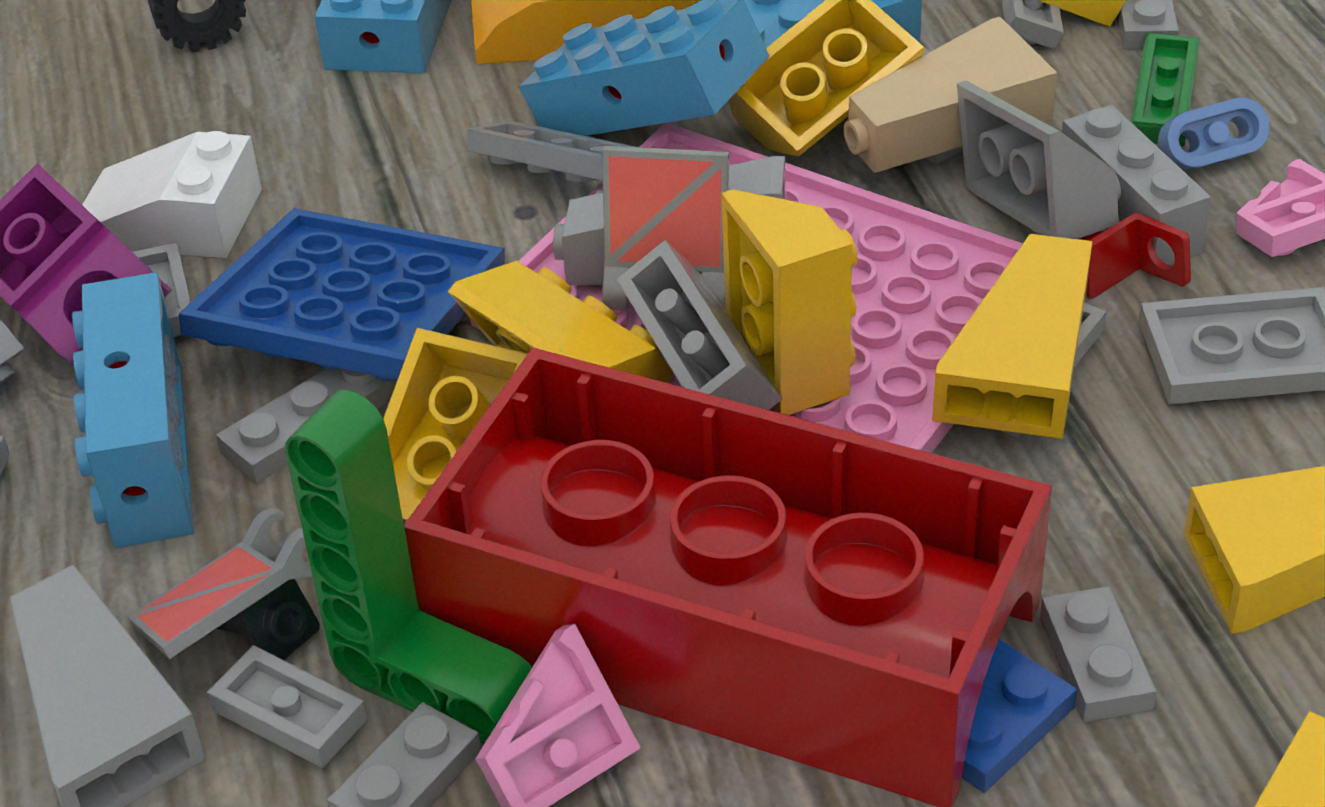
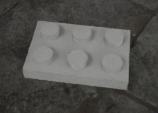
(1237, 344)

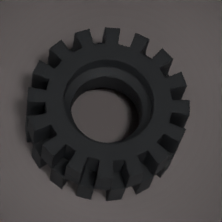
(200, 26)

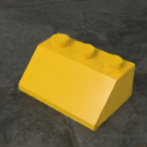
(815, 69)
(791, 294)
(535, 310)

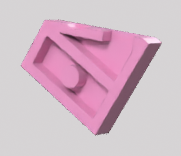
(1286, 213)
(556, 728)

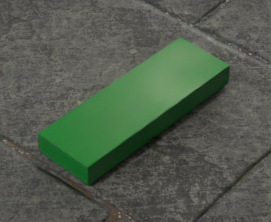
(1164, 82)

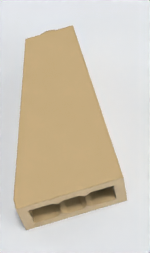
(918, 108)

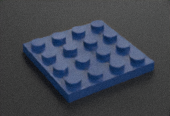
(337, 292)

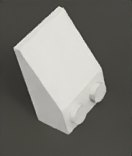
(180, 193)

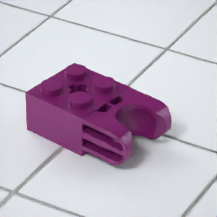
(50, 251)

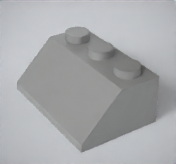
(1033, 169)

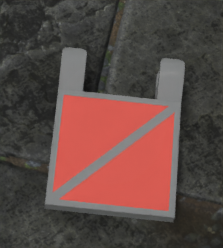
(659, 198)
(223, 587)

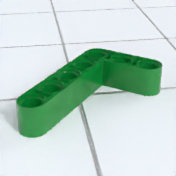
(366, 580)

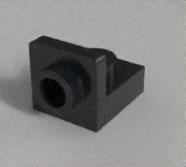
(277, 621)

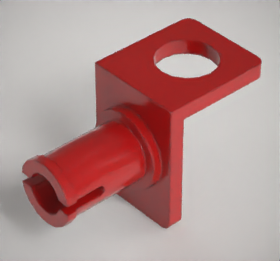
(1130, 248)

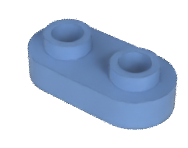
(1210, 136)

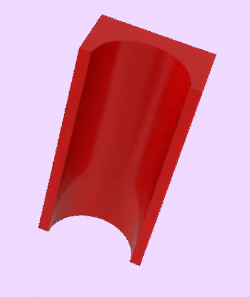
(737, 566)

